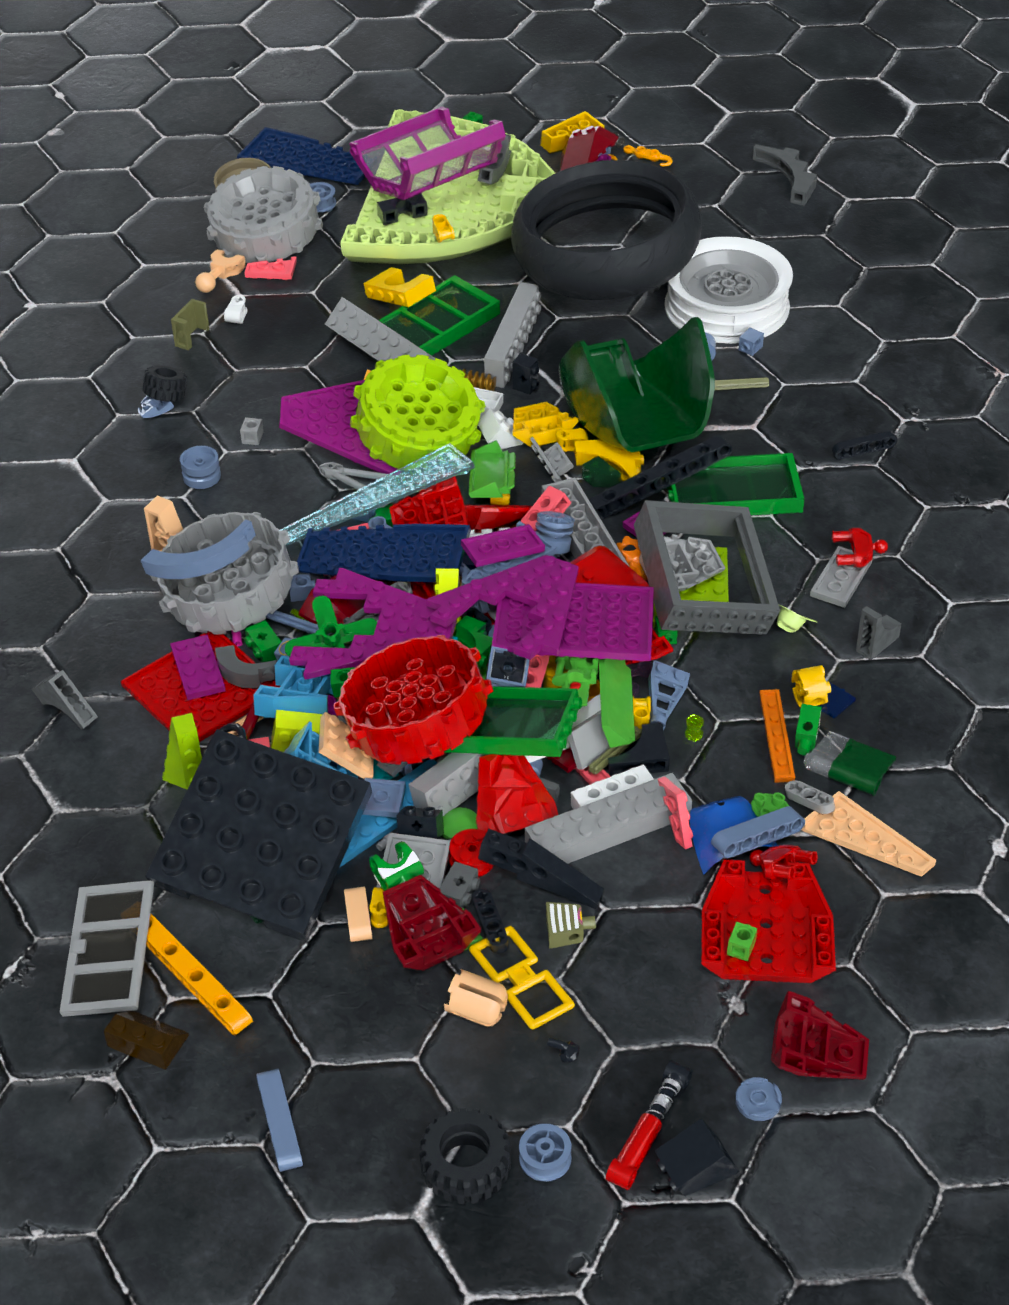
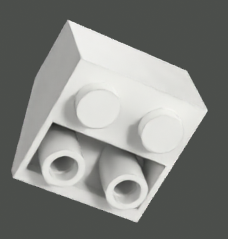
(498, 427)

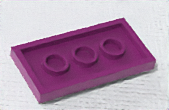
(502, 545)
(197, 667)

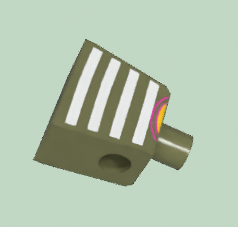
(566, 924)

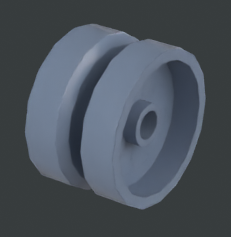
(200, 467)

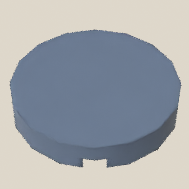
(758, 1099)

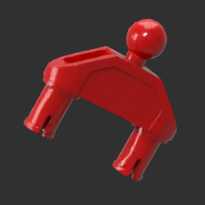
(861, 547)
(776, 858)

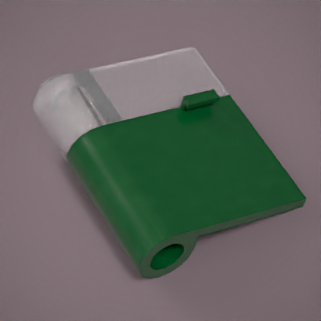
(849, 762)

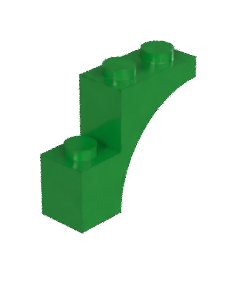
(473, 634)

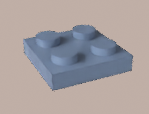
(385, 797)

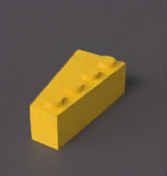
(556, 137)

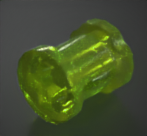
(694, 725)

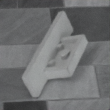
(555, 458)

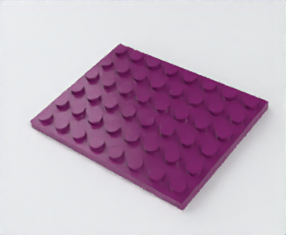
(600, 623)

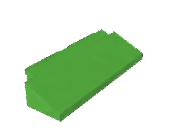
(492, 471)
(616, 702)

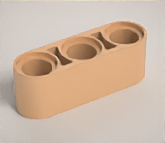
(358, 914)

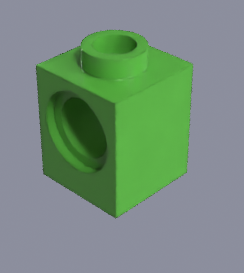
(742, 941)

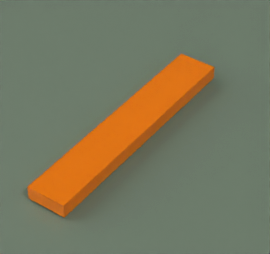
(777, 736)

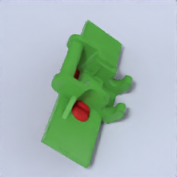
(579, 676)

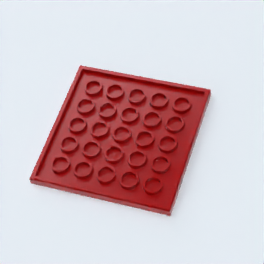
(163, 695)

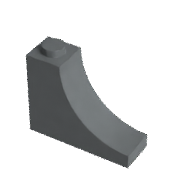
(876, 633)
(63, 694)

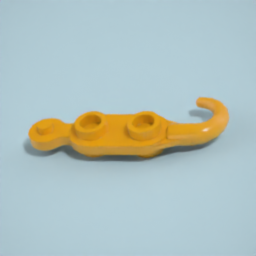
(654, 155)

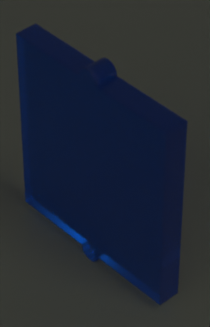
(837, 701)

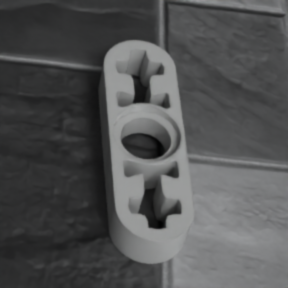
(821, 802)

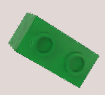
(262, 641)

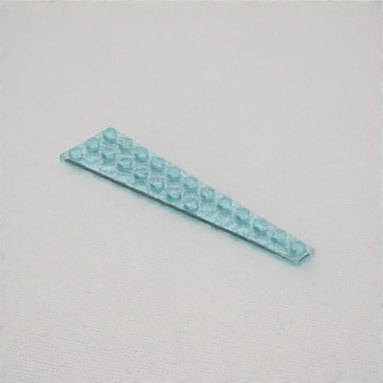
(416, 476)

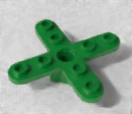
(328, 624)

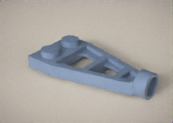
(670, 677)

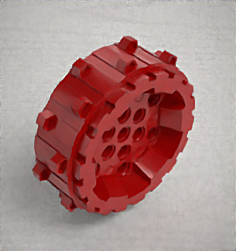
(414, 699)

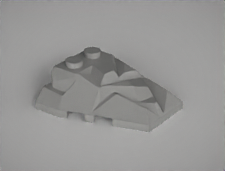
(691, 560)

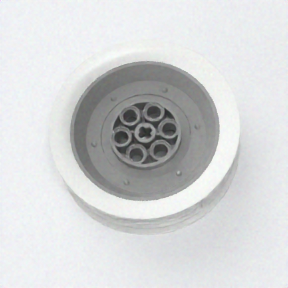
(731, 288)

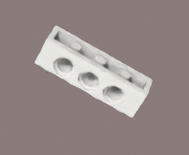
(610, 786)

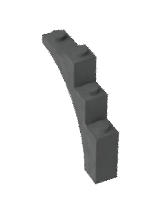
(795, 170)

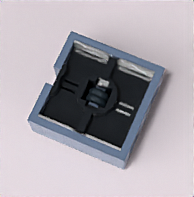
(506, 668)

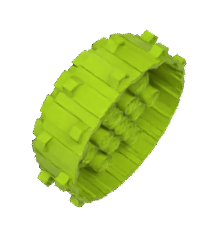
(415, 408)

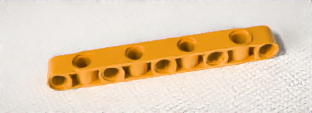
(189, 971)

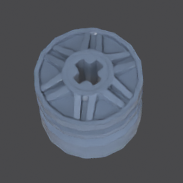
(556, 529)

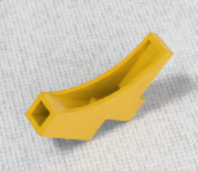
(624, 461)

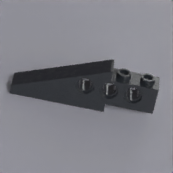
(539, 868)

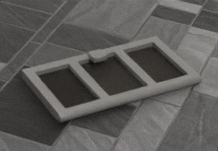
(107, 949)

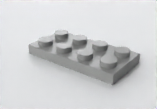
(838, 582)

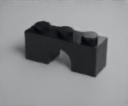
(390, 209)

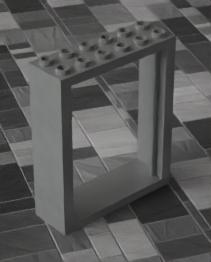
(704, 615)

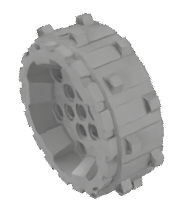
(263, 214)
(238, 592)

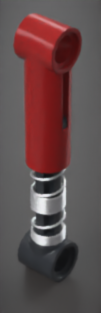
(624, 1168)

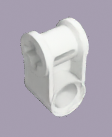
(236, 310)

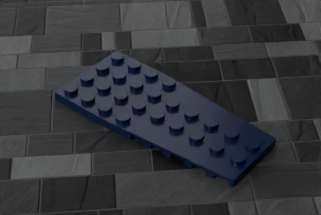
(303, 156)
(384, 553)

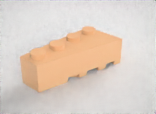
(161, 522)

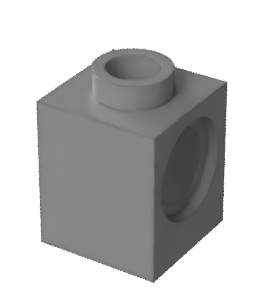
(251, 431)

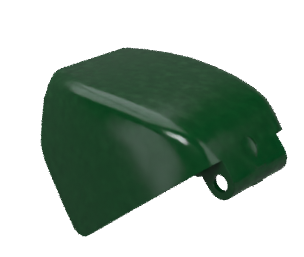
(644, 400)

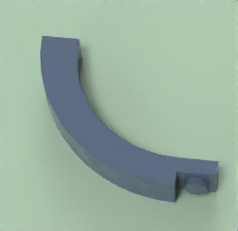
(200, 562)

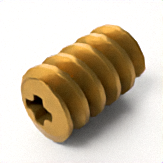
(480, 382)

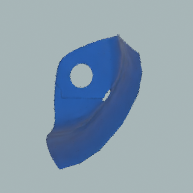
(712, 818)

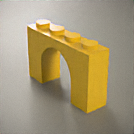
(391, 287)

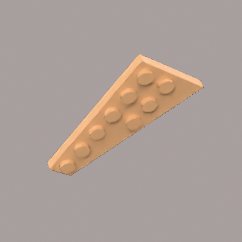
(864, 833)

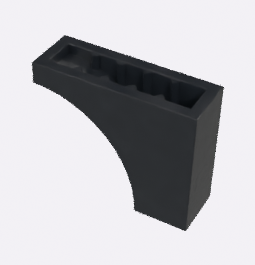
(649, 750)

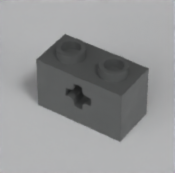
(460, 883)

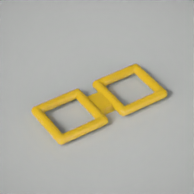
(523, 978)

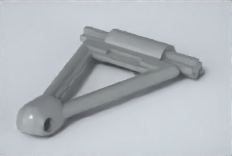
(339, 472)

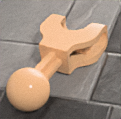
(220, 267)

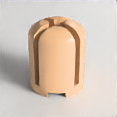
(476, 998)

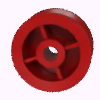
(465, 849)

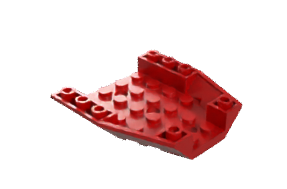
(799, 918)

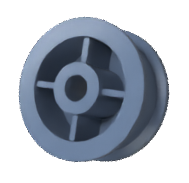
(326, 194)
(545, 1152)

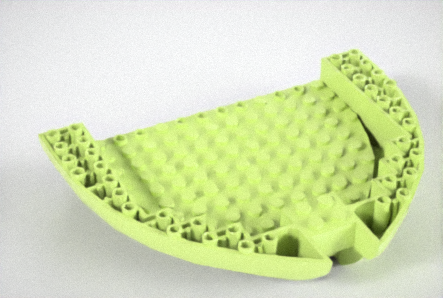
(476, 210)

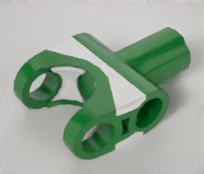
(394, 874)

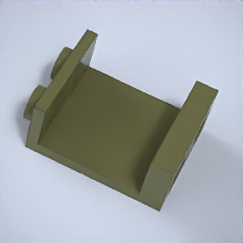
(189, 318)

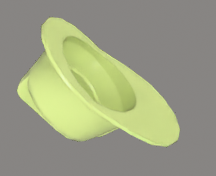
(790, 620)

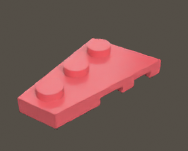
(274, 270)
(676, 803)

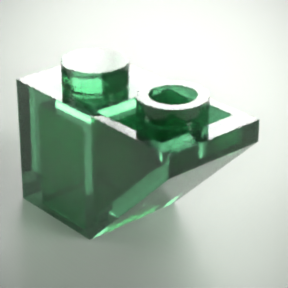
(600, 473)

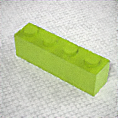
(182, 752)

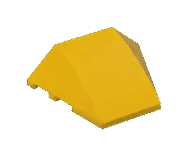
(541, 423)

